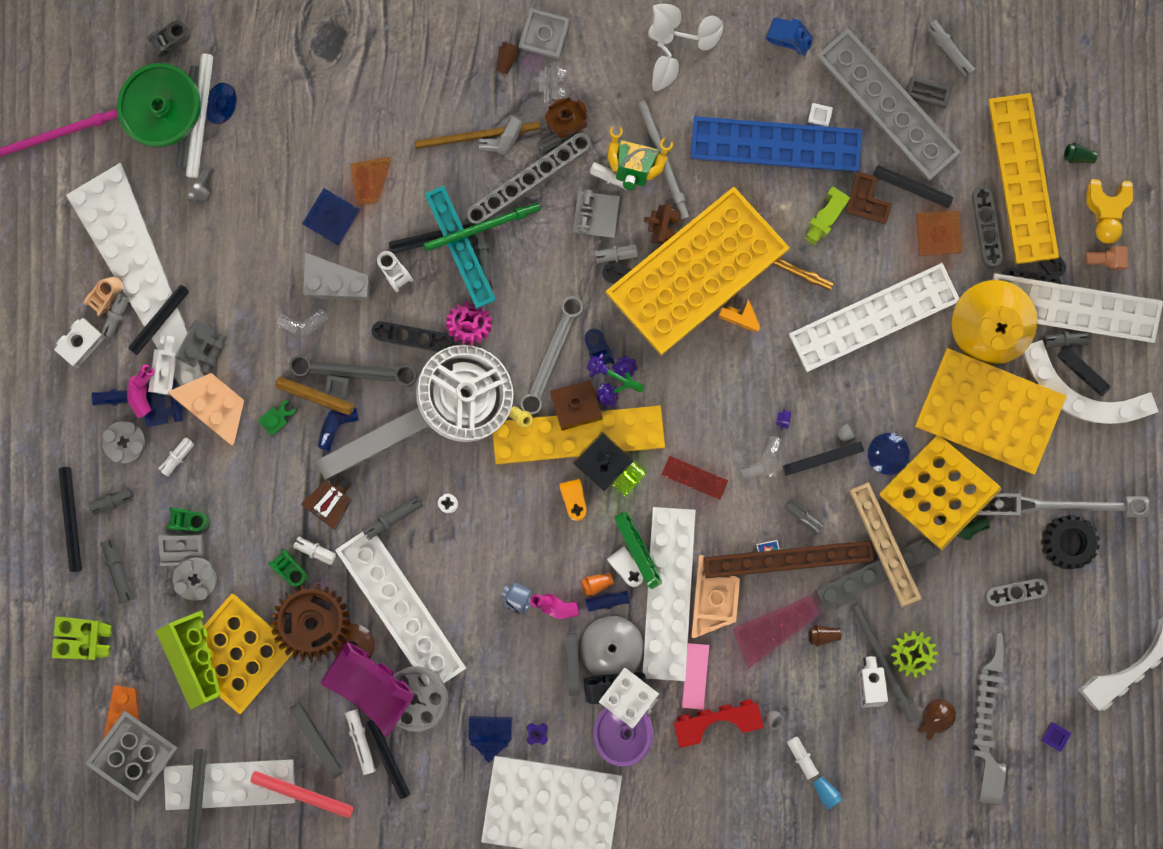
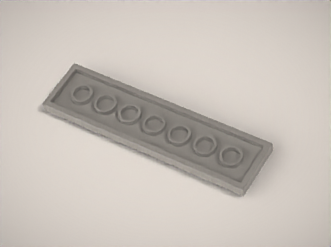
(888, 104)

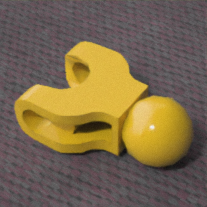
(1108, 209)

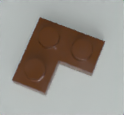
(861, 201)

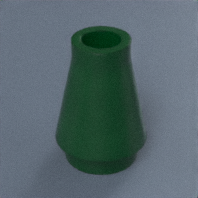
(1079, 154)

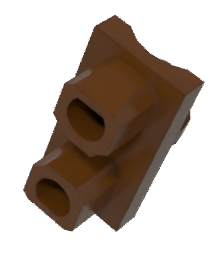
(659, 223)

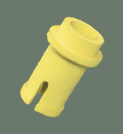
(522, 418)

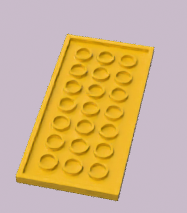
(697, 271)

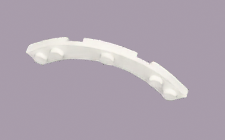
(1080, 406)

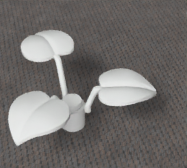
(665, 20)

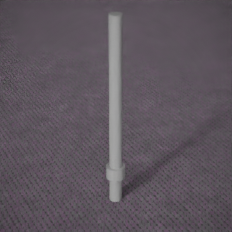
(677, 197)

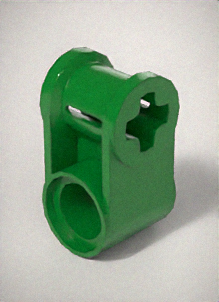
(184, 520)
(286, 566)

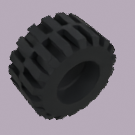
(1087, 539)

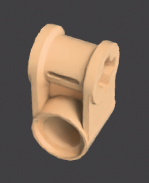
(101, 298)

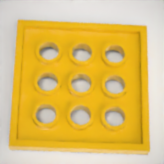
(940, 505)
(268, 667)

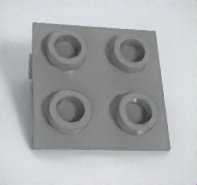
(596, 214)

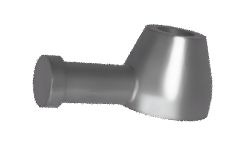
(199, 193)

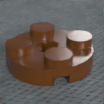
(566, 126)

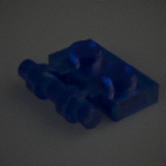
(159, 412)

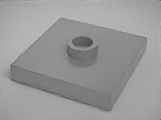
(544, 33)

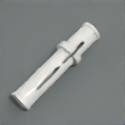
(357, 732)

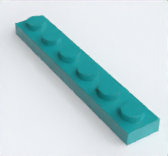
(461, 249)

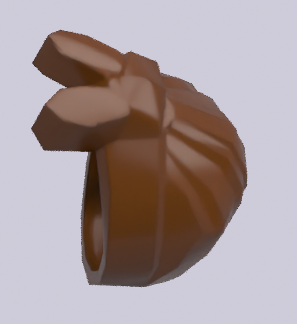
(937, 717)

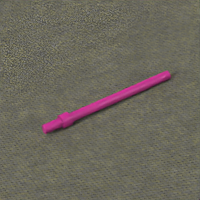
(97, 119)

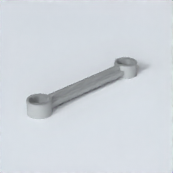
(552, 354)

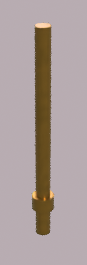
(472, 135)
(812, 278)

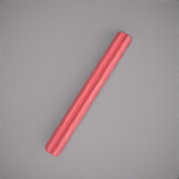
(301, 794)

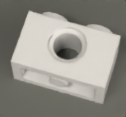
(91, 339)

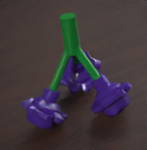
(623, 372)

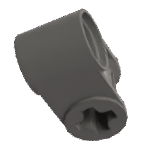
(168, 38)

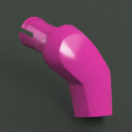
(137, 391)
(555, 606)

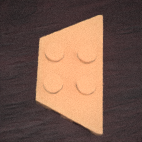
(212, 404)
(714, 602)

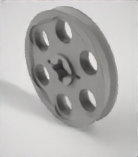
(424, 696)

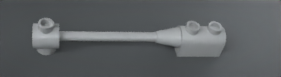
(1015, 505)

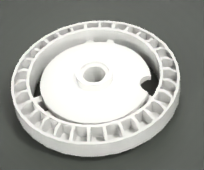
(448, 393)

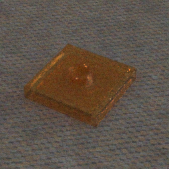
(938, 233)

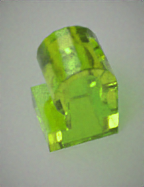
(629, 478)

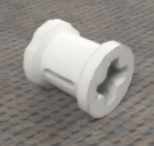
(444, 498)

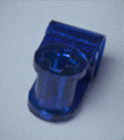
(600, 348)

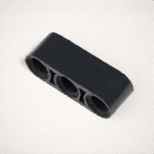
(598, 685)

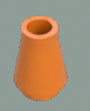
(594, 584)

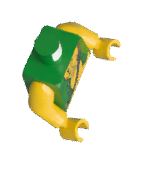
(635, 162)

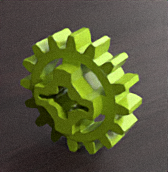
(911, 663)

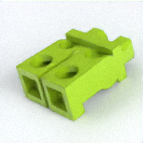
(826, 217)
(87, 636)

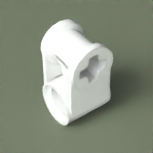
(394, 271)
(624, 564)

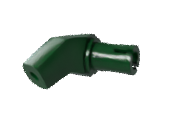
(971, 528)

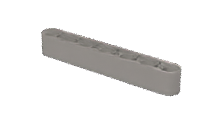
(533, 170)
(373, 443)

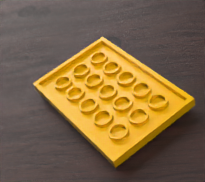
(990, 411)

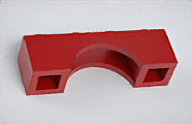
(690, 729)

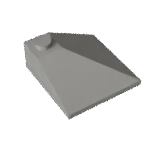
(132, 756)

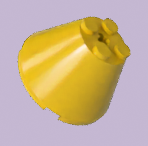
(977, 318)

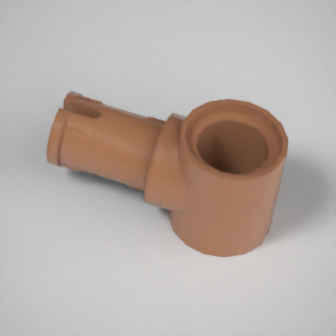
(1115, 258)

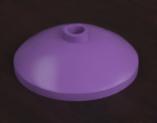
(614, 742)

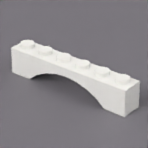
(1101, 690)

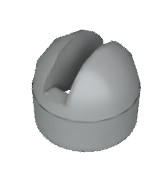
(845, 433)
(774, 720)

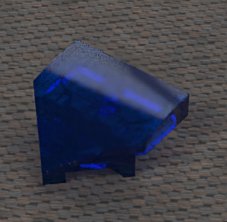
(489, 734)

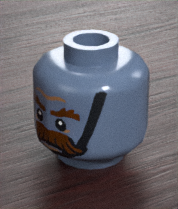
(516, 598)

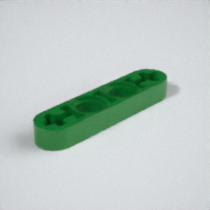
(638, 550)

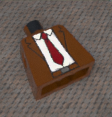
(329, 502)

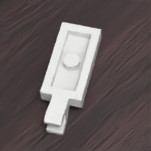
(163, 366)

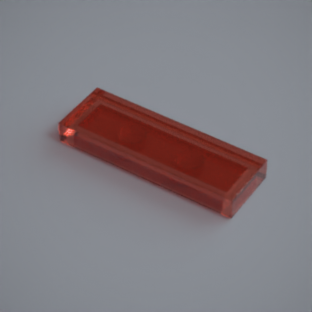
(694, 477)

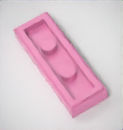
(695, 676)

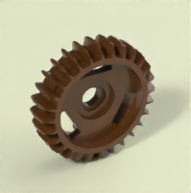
(302, 610)

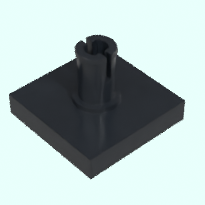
(603, 461)

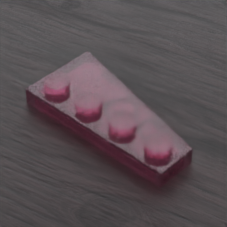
(770, 630)

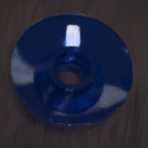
(221, 103)

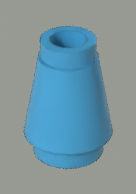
(827, 793)

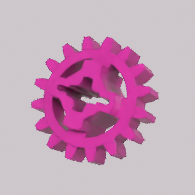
(468, 323)

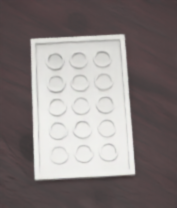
(550, 806)

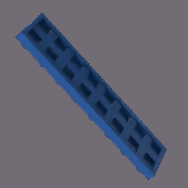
(776, 144)

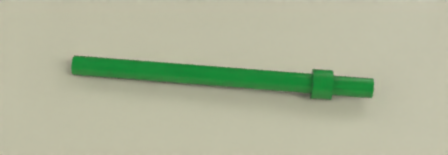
(517, 214)

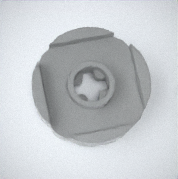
(113, 436)
(184, 585)

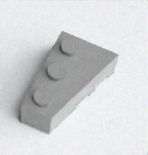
(333, 281)

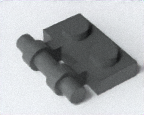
(195, 343)

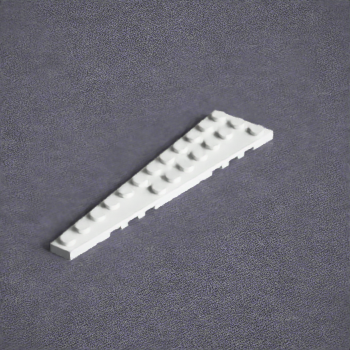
(121, 236)

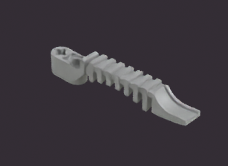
(991, 773)

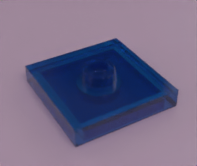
(331, 217)

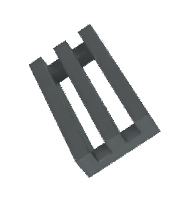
(947, 89)

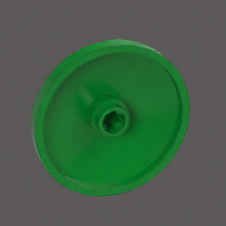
(158, 105)

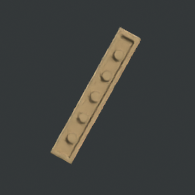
(885, 545)

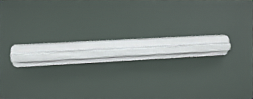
(198, 131)

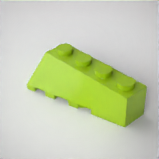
(190, 658)

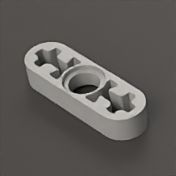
(1032, 595)

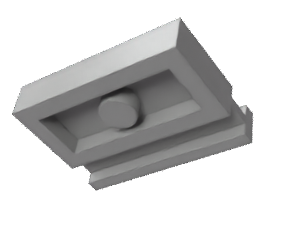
(179, 547)

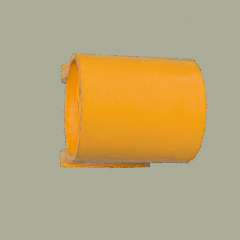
(572, 496)

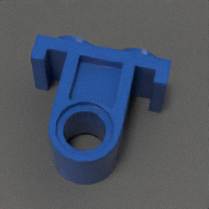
(790, 35)

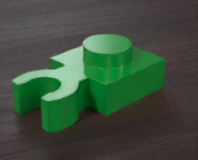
(275, 419)

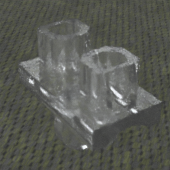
(548, 82)

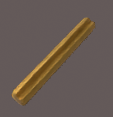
(314, 396)

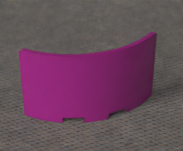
(368, 686)

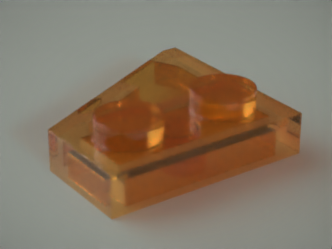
(369, 179)

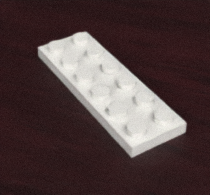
(227, 784)

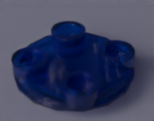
(888, 453)

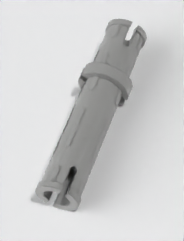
(950, 48)

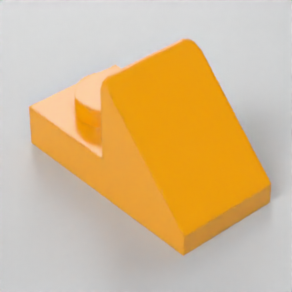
(746, 320)

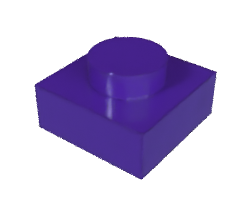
(1055, 736)

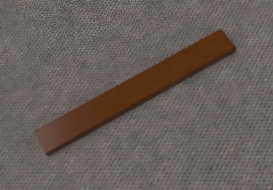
(788, 559)

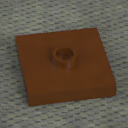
(576, 405)

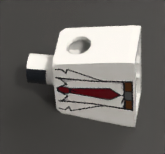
(872, 693)

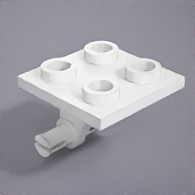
(629, 698)

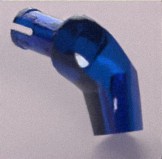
(331, 425)

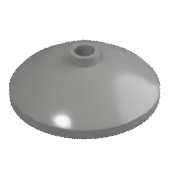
(610, 631)

